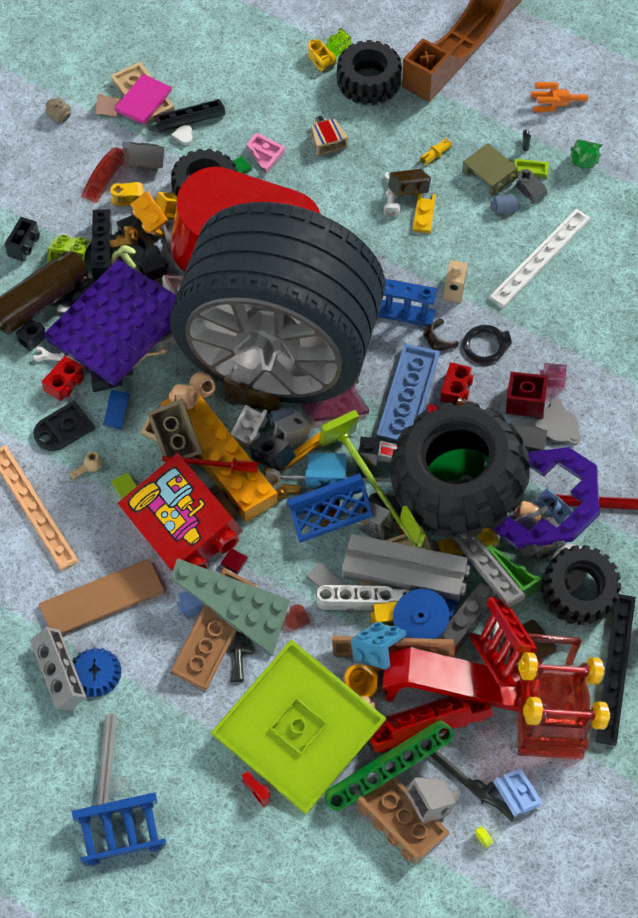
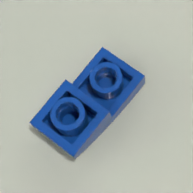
(116, 409)

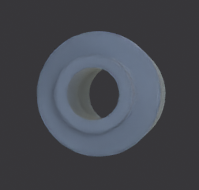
(504, 204)
(280, 414)

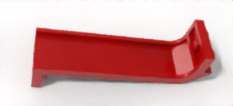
(447, 677)

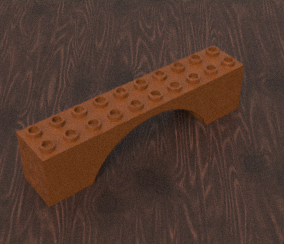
(432, 65)

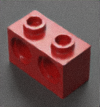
(59, 377)
(455, 384)

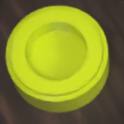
(483, 836)

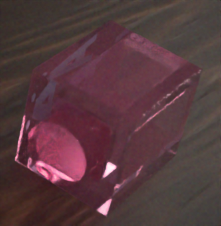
(556, 375)

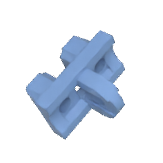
(560, 510)

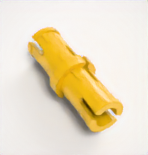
(435, 151)

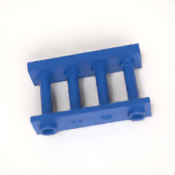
(406, 312)
(104, 812)

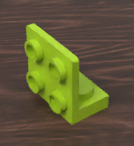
(64, 243)

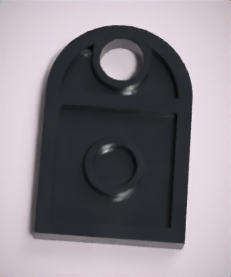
(63, 427)

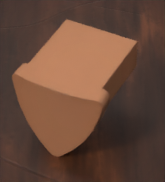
(106, 105)

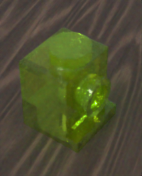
(338, 42)

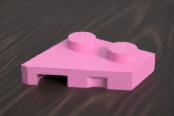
(265, 151)

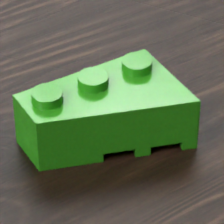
(524, 580)

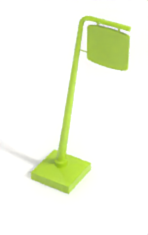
(340, 430)

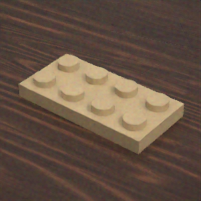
(126, 79)

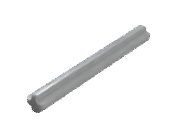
(106, 759)

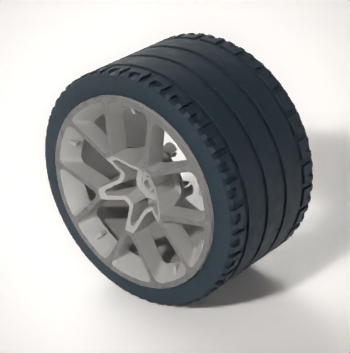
(279, 301)

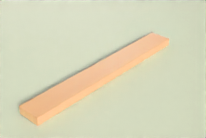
(35, 511)

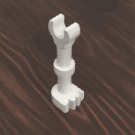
(390, 208)
(53, 356)

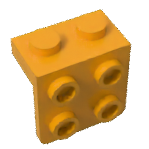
(149, 213)

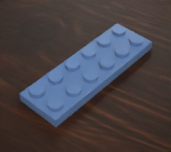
(408, 390)

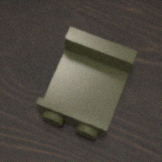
(491, 168)

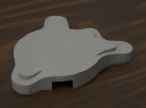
(559, 422)

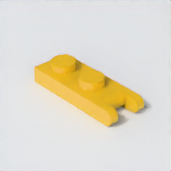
(424, 214)

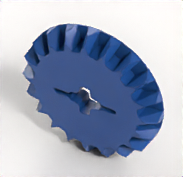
(108, 671)

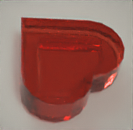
(297, 617)

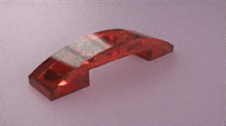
(102, 174)

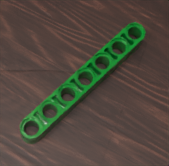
(399, 765)

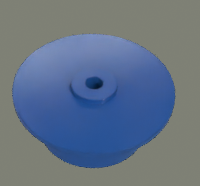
(421, 614)

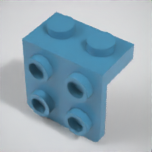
(325, 469)
(373, 643)

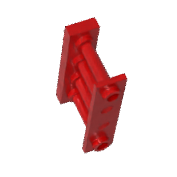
(515, 635)

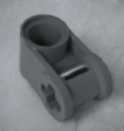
(530, 186)

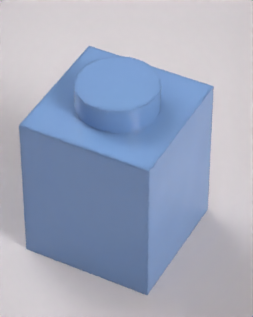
(189, 604)

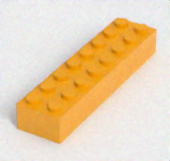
(246, 489)

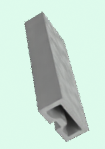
(405, 566)

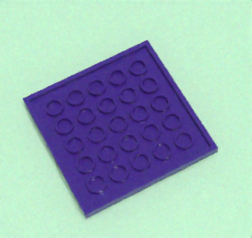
(114, 322)

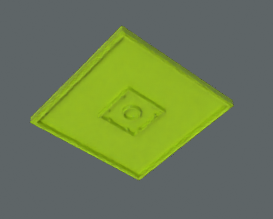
(298, 726)

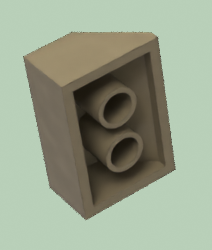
(174, 430)

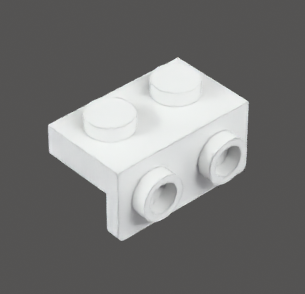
(247, 426)

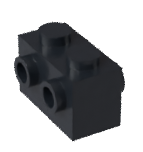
(22, 239)

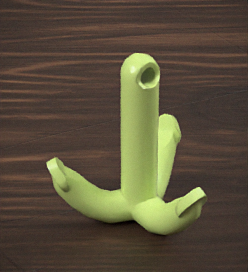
(125, 253)

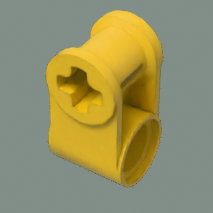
(320, 55)
(127, 192)

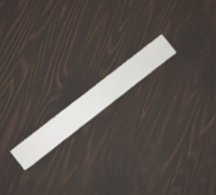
(539, 258)

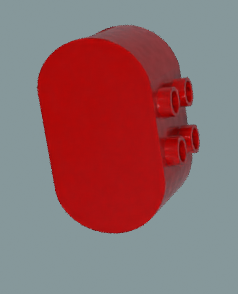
(215, 190)

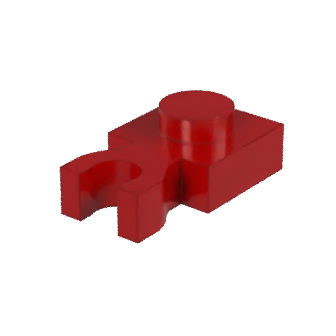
(260, 792)

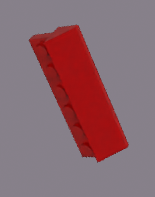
(407, 723)

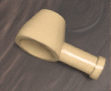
(88, 465)

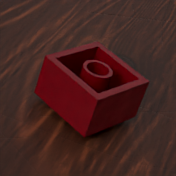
(526, 394)

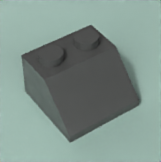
(143, 155)

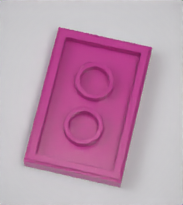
(143, 99)

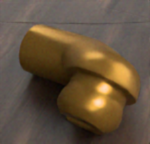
(287, 489)

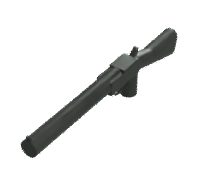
(239, 648)
(482, 794)

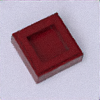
(234, 561)

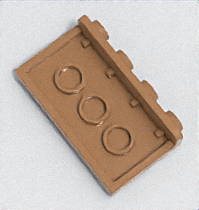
(398, 820)

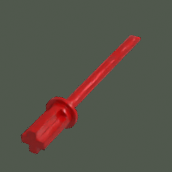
(236, 465)

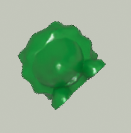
(585, 154)

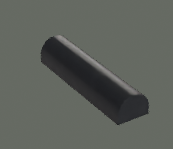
(189, 115)

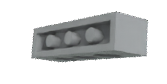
(58, 669)

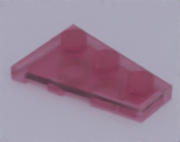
(336, 406)

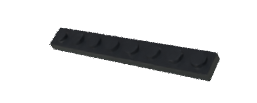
(616, 667)

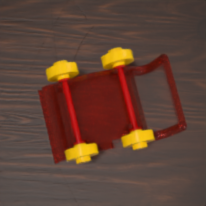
(556, 703)

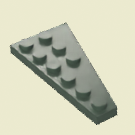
(242, 606)

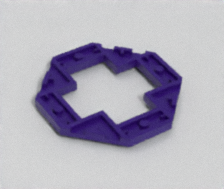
(585, 491)

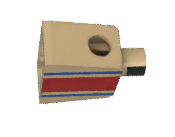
(328, 136)

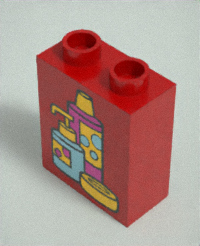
(180, 515)

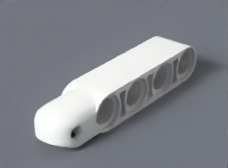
(355, 592)

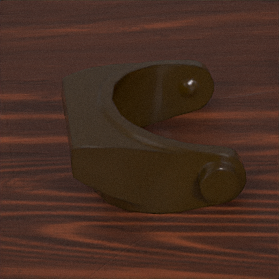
(434, 341)

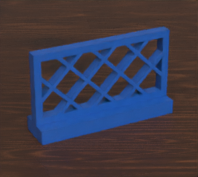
(327, 497)

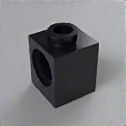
(26, 339)

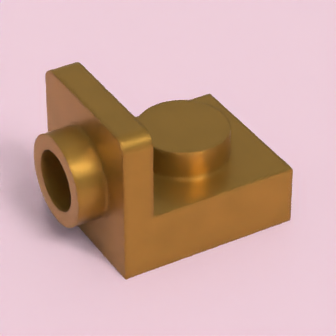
(129, 239)

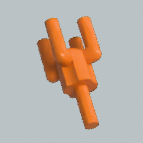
(554, 97)

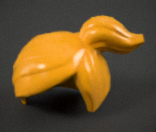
(362, 679)

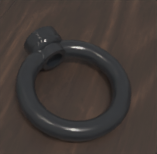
(503, 338)

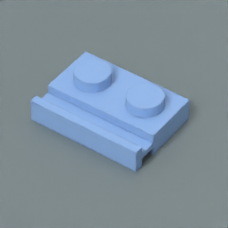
(517, 792)

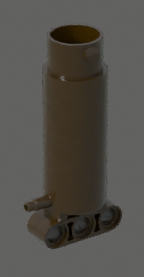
(40, 290)

